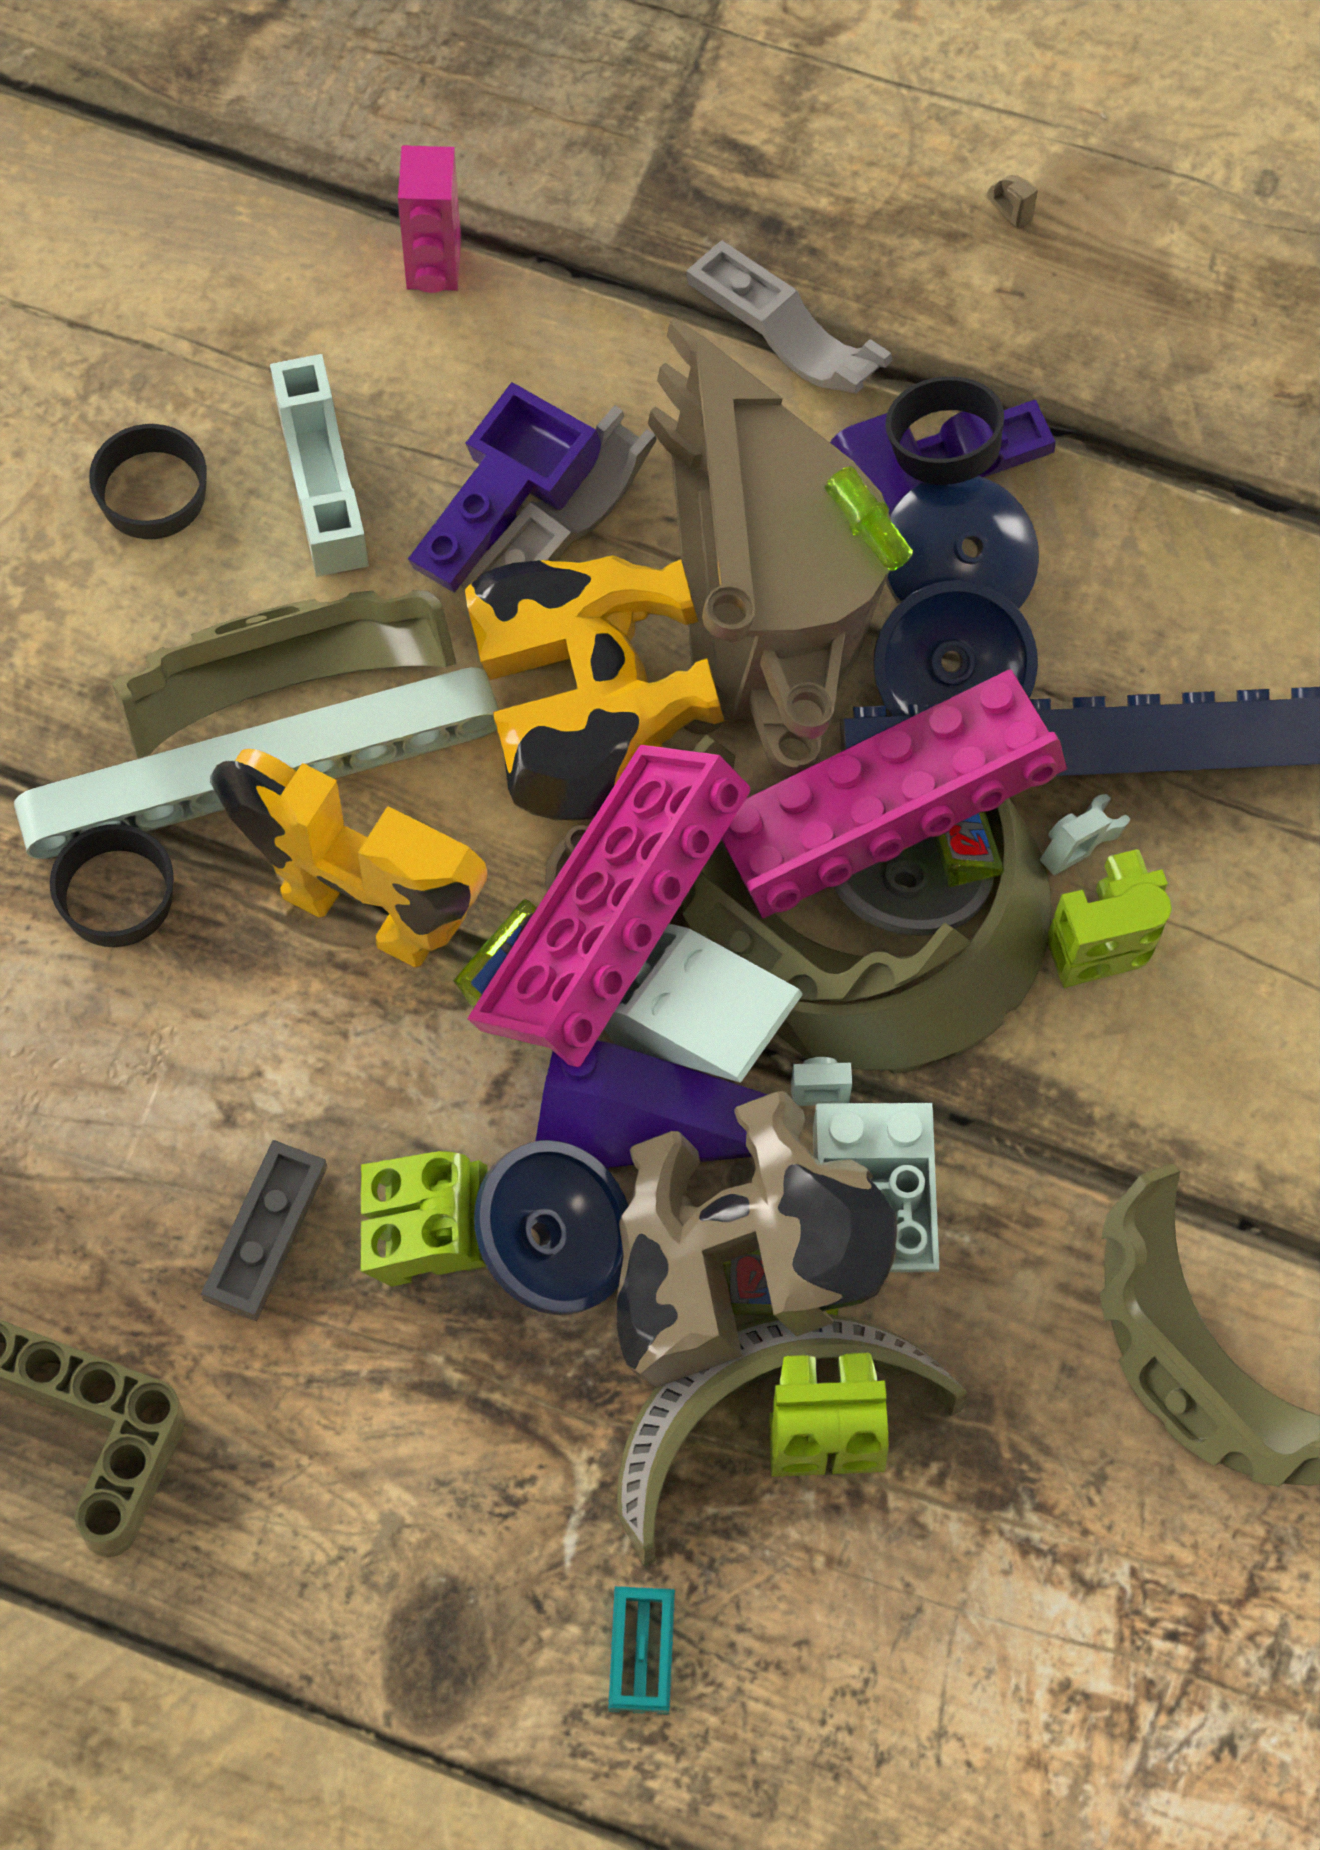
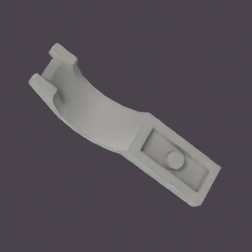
(783, 320)
(545, 532)

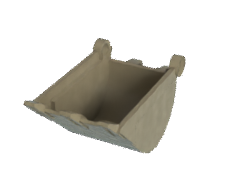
(764, 550)

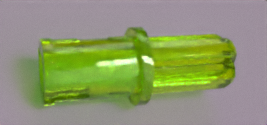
(868, 518)

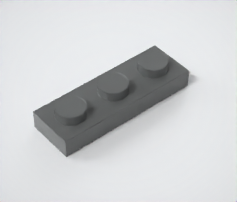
(264, 1230)

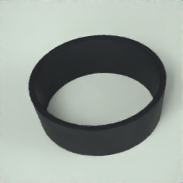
(944, 395)
(140, 440)
(103, 840)

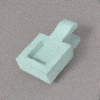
(1077, 837)

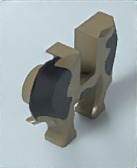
(818, 1229)

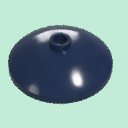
(938, 520)
(944, 618)
(573, 1210)

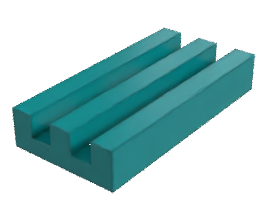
(639, 1702)

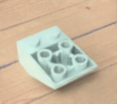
(701, 1006)
(898, 1151)

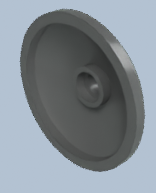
(922, 906)

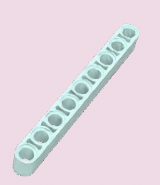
(329, 739)

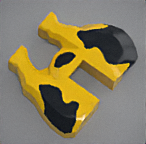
(577, 743)
(402, 865)

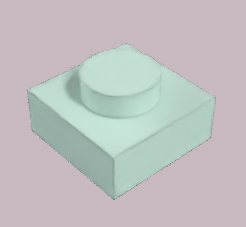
(821, 1081)

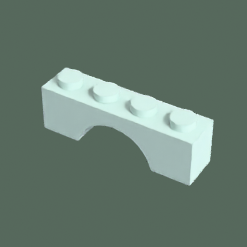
(319, 465)

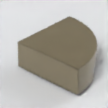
(1014, 199)

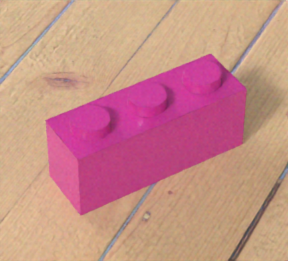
(429, 217)

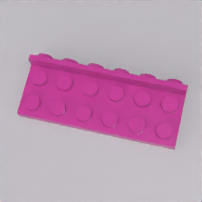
(891, 793)
(611, 901)

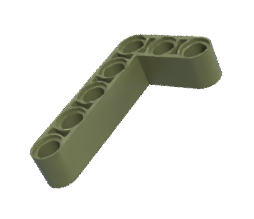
(118, 1415)

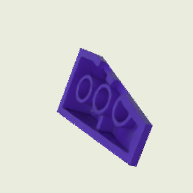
(634, 1097)

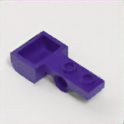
(868, 445)
(520, 451)

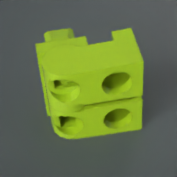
(1110, 933)
(424, 1216)
(828, 1418)

